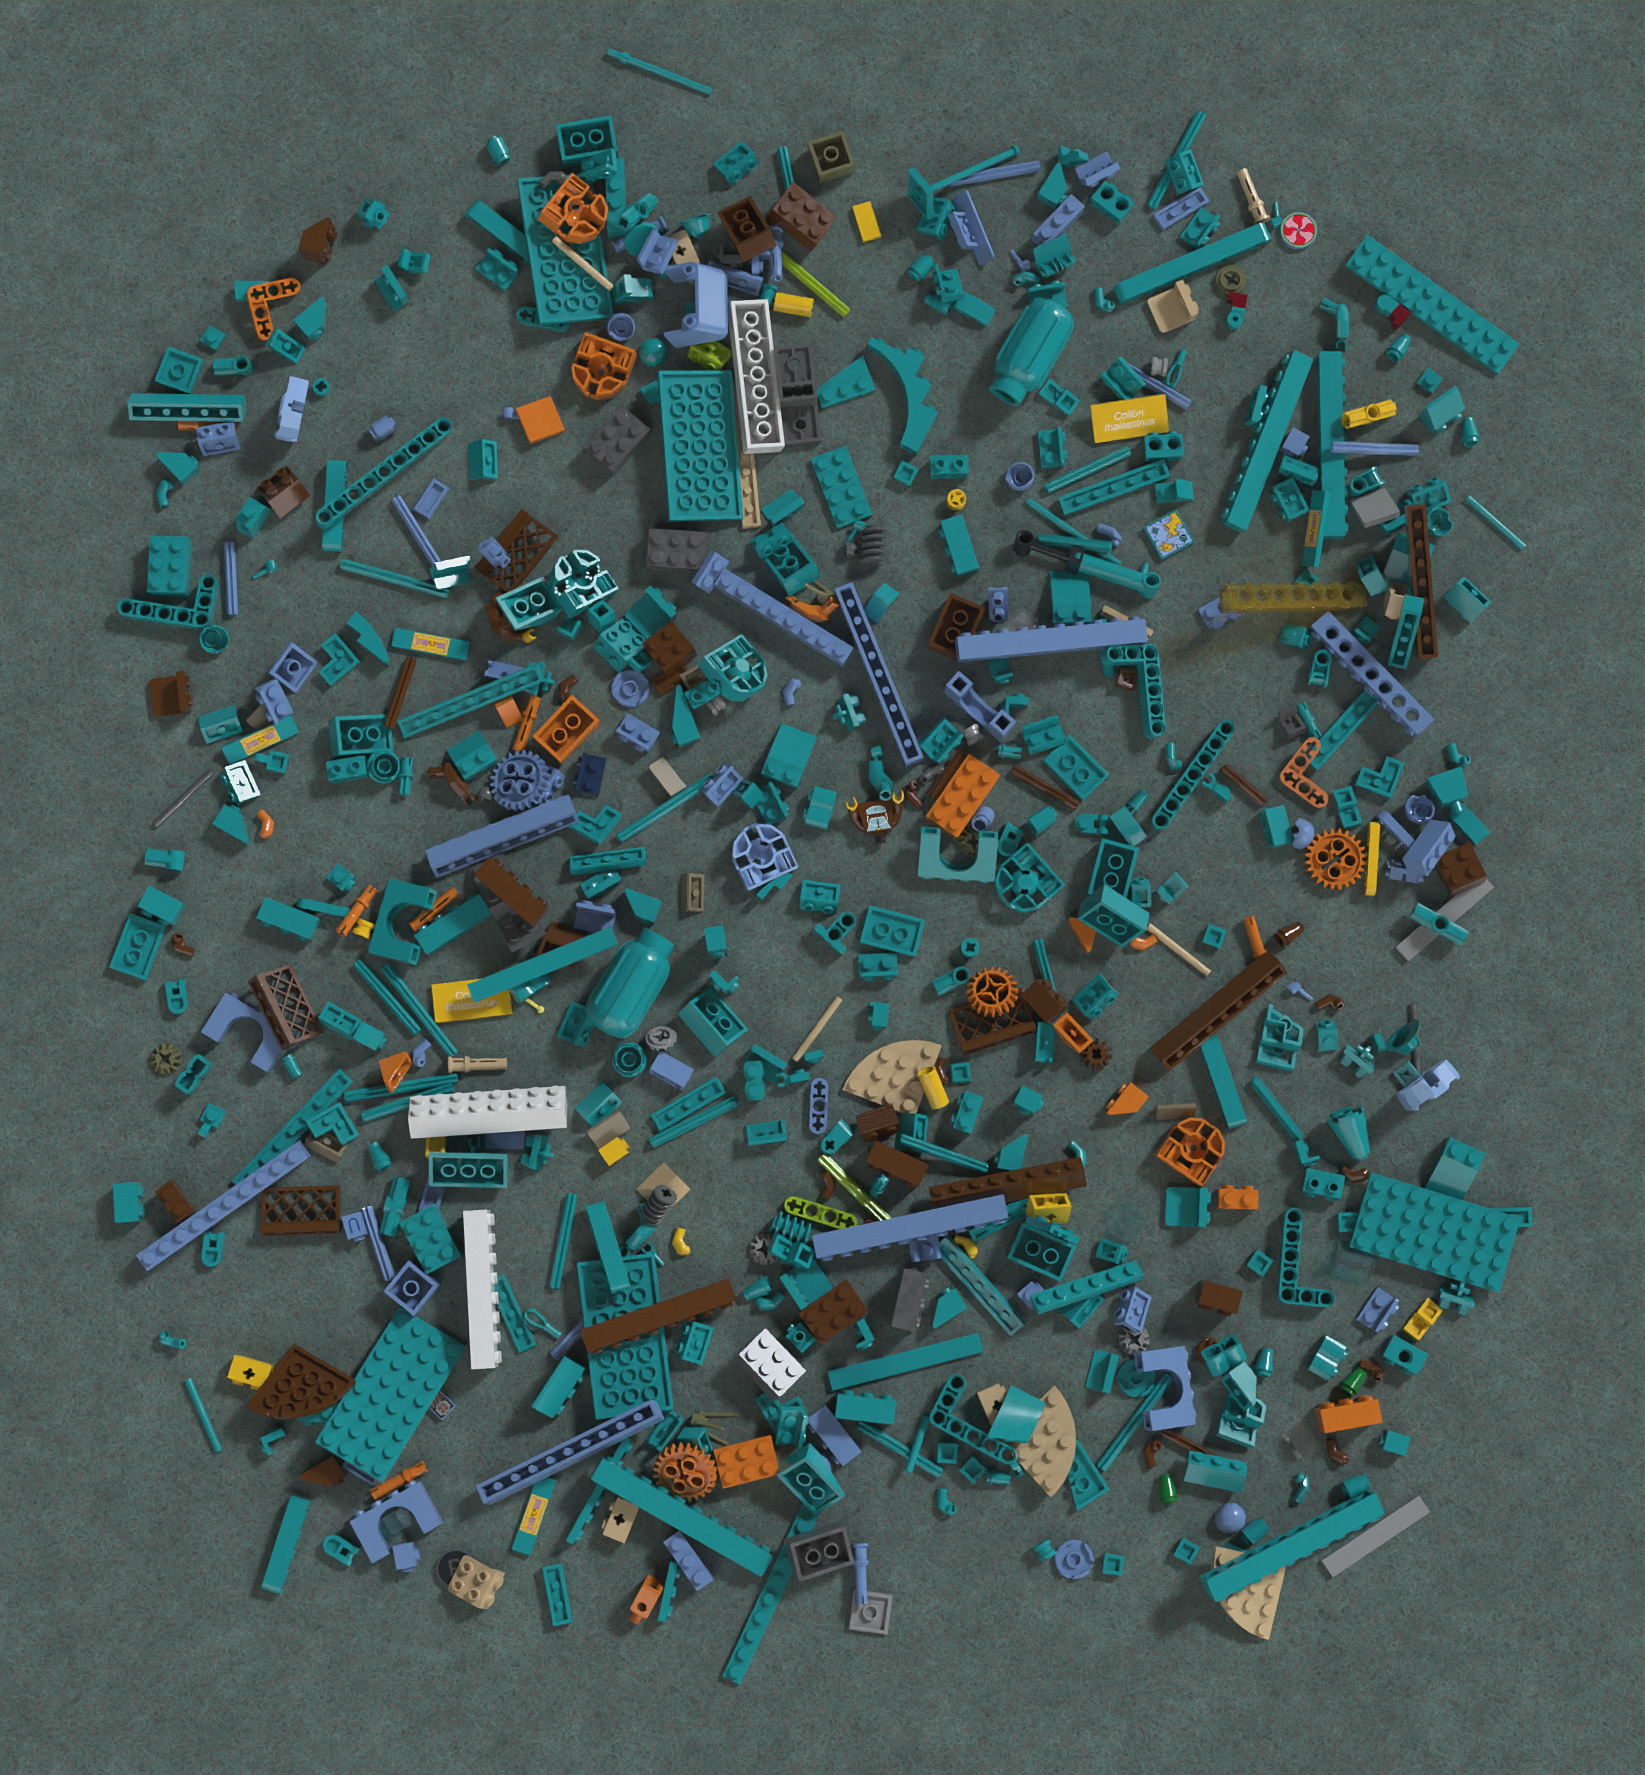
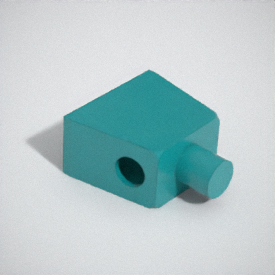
(252, 517)
(1449, 789)

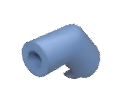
(789, 689)
(419, 1053)

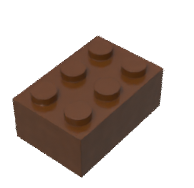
(801, 216)
(746, 229)
(956, 618)
(896, 1164)
(833, 1312)

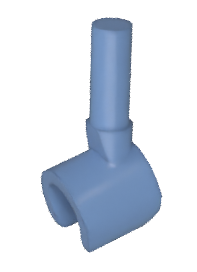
(1024, 265)
(508, 412)
(1296, 987)

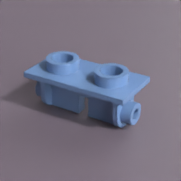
(1396, 872)

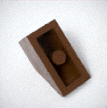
(325, 1473)

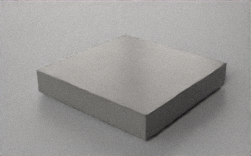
(1374, 508)
(872, 1616)

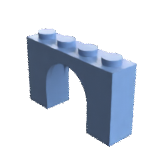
(996, 723)
(230, 1010)
(1180, 1410)
(368, 1524)

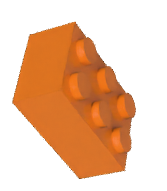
(566, 729)
(1348, 1414)
(746, 1461)

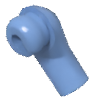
(1111, 532)

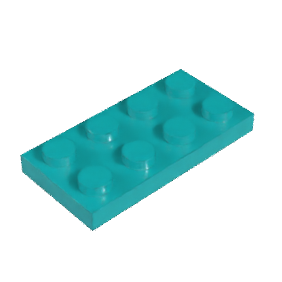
(841, 487)

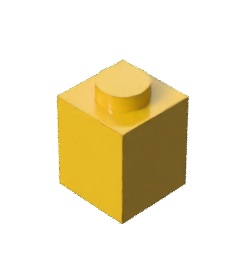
(614, 1151)

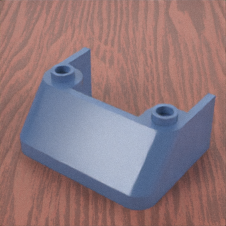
(711, 305)

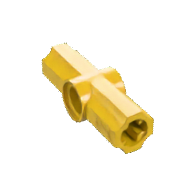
(1376, 412)

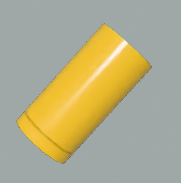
(793, 304)
(933, 1087)

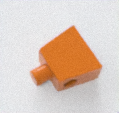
(648, 1596)

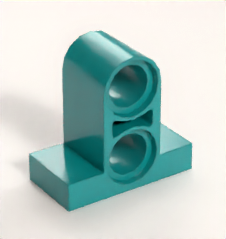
(631, 290)
(838, 926)

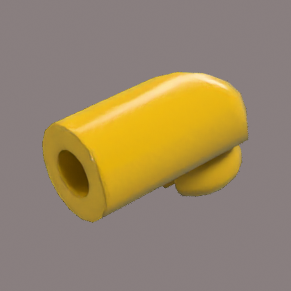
(678, 1243)

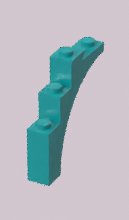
(916, 389)

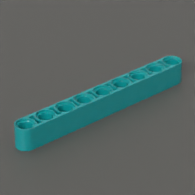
(1192, 262)
(378, 480)

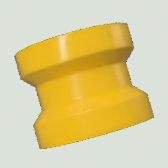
(954, 496)
(363, 928)

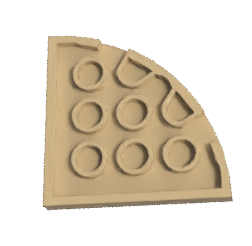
(892, 1076)
(1051, 1445)
(1257, 1603)

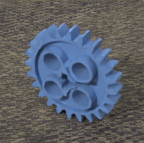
(516, 796)

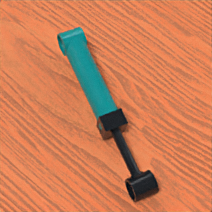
(1144, 582)

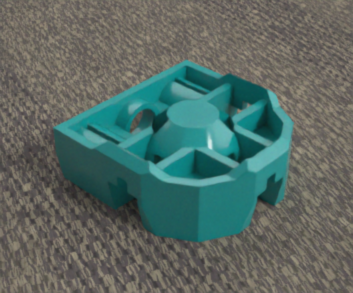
(572, 599)
(744, 679)
(1023, 902)

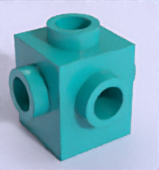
(373, 213)

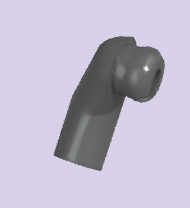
(558, 176)
(930, 772)

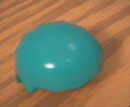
(653, 352)
(1440, 516)
(210, 635)

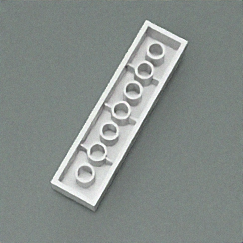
(755, 376)
(488, 1112)
(480, 1289)

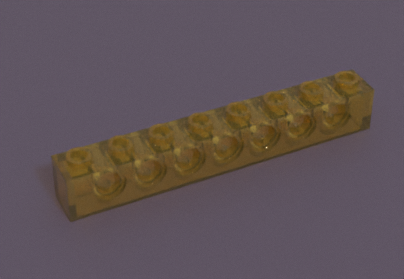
(1231, 602)

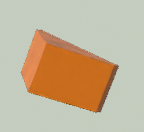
(508, 711)
(1083, 932)
(1072, 1033)
(394, 1069)

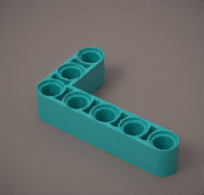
(174, 611)
(1144, 682)
(1293, 1266)
(966, 1428)

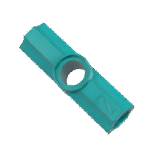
(636, 211)
(1428, 917)
(394, 1206)

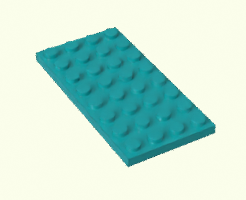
(560, 285)
(700, 445)
(1434, 1232)
(638, 1363)
(391, 1395)

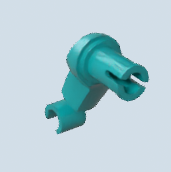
(1341, 317)
(877, 777)
(640, 1235)

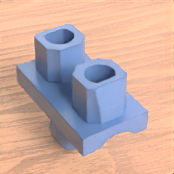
(494, 553)
(998, 604)

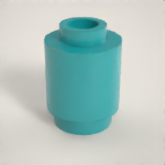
(498, 150)
(921, 267)
(1355, 1485)
(1254, 1531)

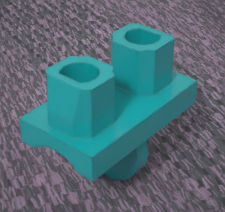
(534, 690)
(846, 712)
(1364, 1066)
(539, 1152)
(1456, 1294)

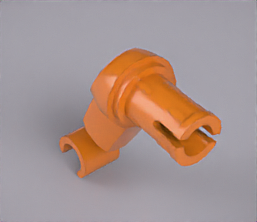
(814, 613)

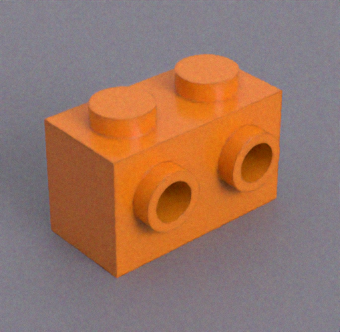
(1237, 1198)

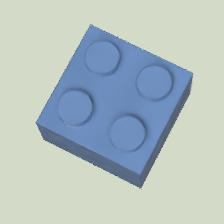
(412, 1288)

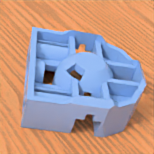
(291, 410)
(766, 855)
(1428, 1085)

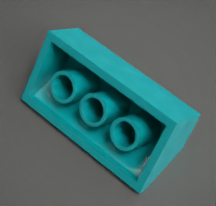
(468, 1170)

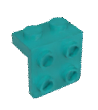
(651, 612)
(619, 644)
(1187, 1207)

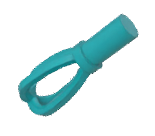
(1178, 363)
(546, 1327)

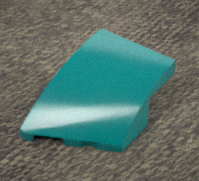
(1280, 1033)
(1016, 1417)
(1234, 1422)

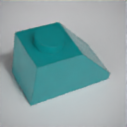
(1054, 188)
(313, 320)
(180, 465)
(1371, 575)
(232, 822)
(644, 906)
(370, 1036)
(1012, 1155)
(947, 1306)
(1241, 1385)
(699, 1437)

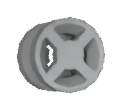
(1159, 366)
(716, 705)
(973, 735)

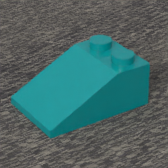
(1397, 563)
(792, 567)
(1070, 598)
(529, 605)
(359, 735)
(788, 756)
(1454, 1169)
(810, 1479)

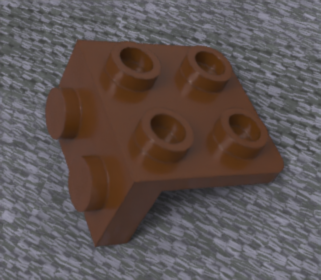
(171, 695)

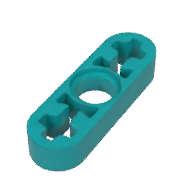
(528, 321)
(319, 907)

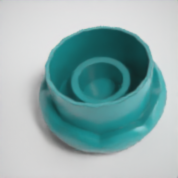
(383, 766)
(629, 1059)

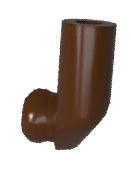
(564, 686)
(911, 793)
(180, 946)
(1331, 1001)
(939, 1064)
(1356, 1176)
(829, 1182)
(1201, 1346)
(1374, 1369)
(1149, 1452)
(1335, 1455)

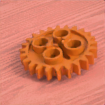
(1345, 872)
(685, 1471)

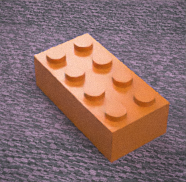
(962, 796)

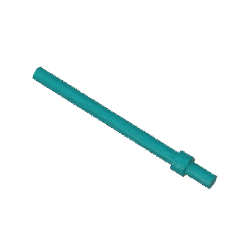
(626, 58)
(1068, 529)

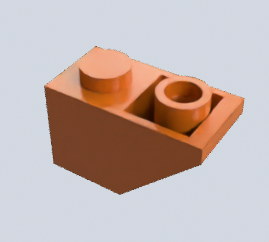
(1128, 1101)

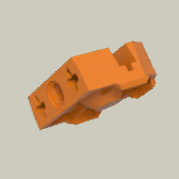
(554, 216)
(590, 351)
(1214, 1144)

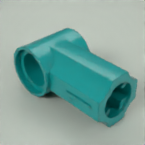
(231, 366)
(167, 859)
(949, 981)

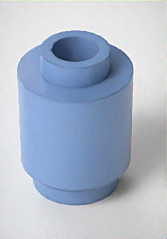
(382, 428)
(983, 819)

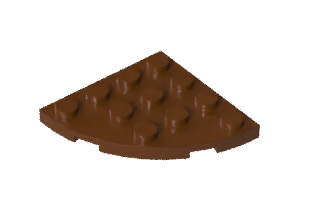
(300, 1387)

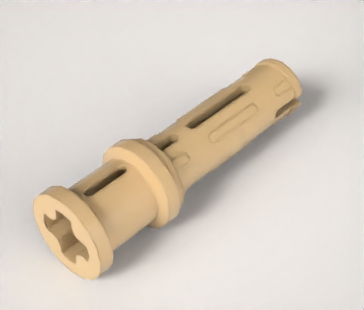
(1257, 204)
(466, 1064)

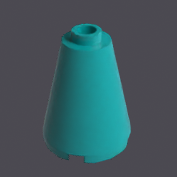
(1351, 1130)

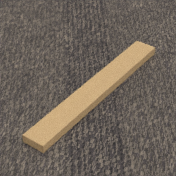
(749, 490)

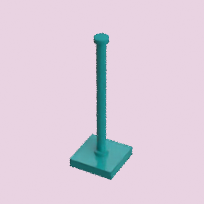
(922, 194)

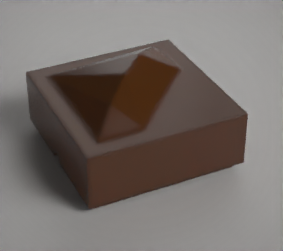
(1126, 679)

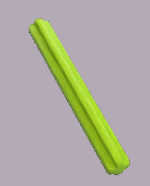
(814, 285)
(849, 1184)

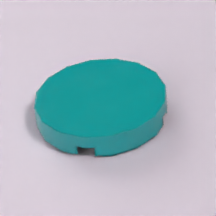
(636, 237)
(1128, 1375)

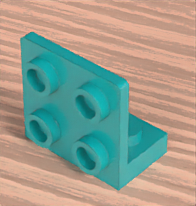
(806, 1284)

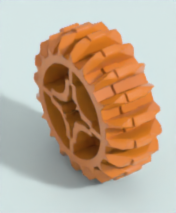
(999, 989)

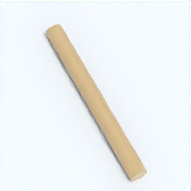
(582, 263)
(1179, 950)
(817, 1028)

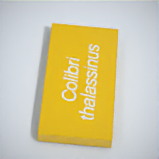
(1129, 418)
(454, 1003)

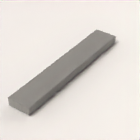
(1452, 910)
(1375, 1536)

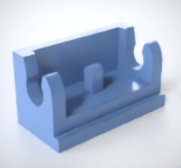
(498, 670)
(671, 1071)

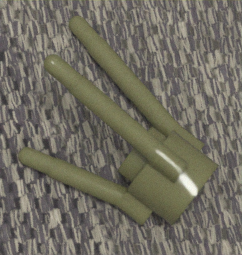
(823, 596)
(700, 1420)

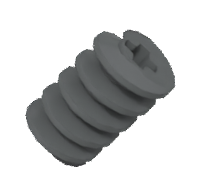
(872, 546)
(658, 1205)

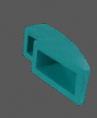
(368, 638)

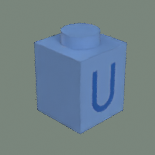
(355, 1226)

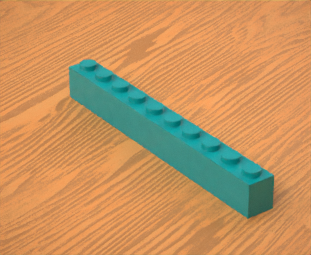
(1330, 429)
(1266, 441)
(681, 1516)
(1291, 1545)

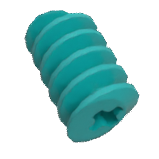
(791, 1228)

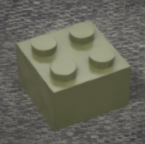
(831, 157)

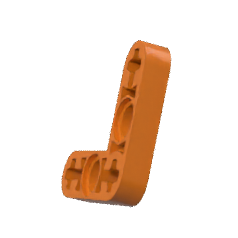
(261, 303)
(1298, 770)

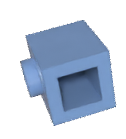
(1295, 444)
(1025, 1292)
(406, 1556)

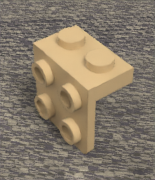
(1173, 307)
(476, 1582)

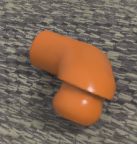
(267, 824)
(1143, 944)

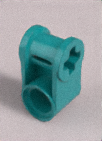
(1367, 481)
(1318, 672)
(838, 1135)

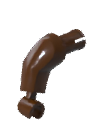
(455, 779)

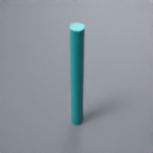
(1495, 522)
(203, 1415)

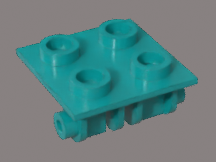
(1053, 255)

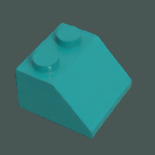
(1443, 410)
(472, 756)

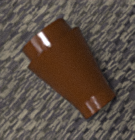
(1288, 934)

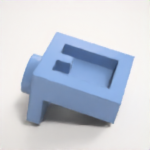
(757, 266)

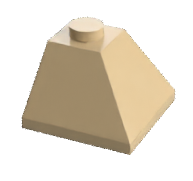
(664, 1176)

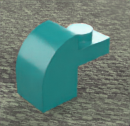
(791, 1253)

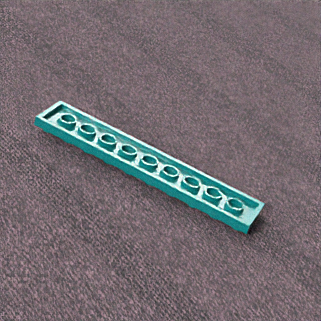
(1432, 304)

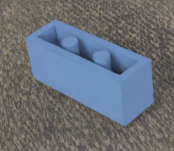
(1059, 221)
(1428, 847)
(833, 1436)
(688, 1560)

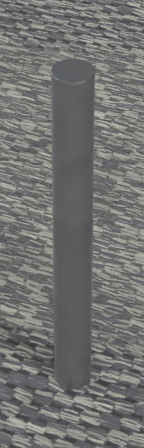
(183, 798)
(1416, 1052)

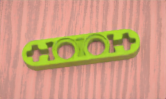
(821, 1210)

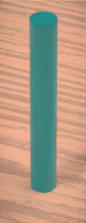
(917, 1444)

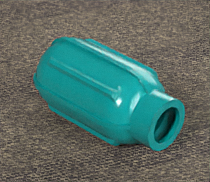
(1031, 350)
(630, 984)

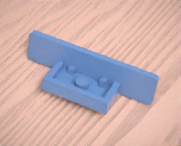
(969, 228)

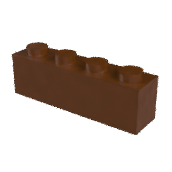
(511, 892)

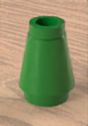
(1352, 1384)
(1167, 1489)

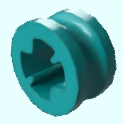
(317, 382)

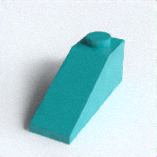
(683, 723)

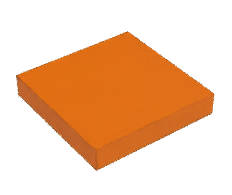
(540, 420)

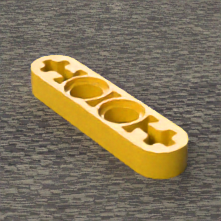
(1372, 858)

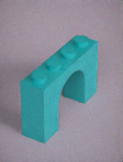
(979, 868)
(397, 896)

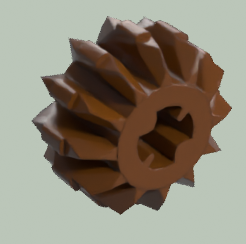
(1102, 1054)

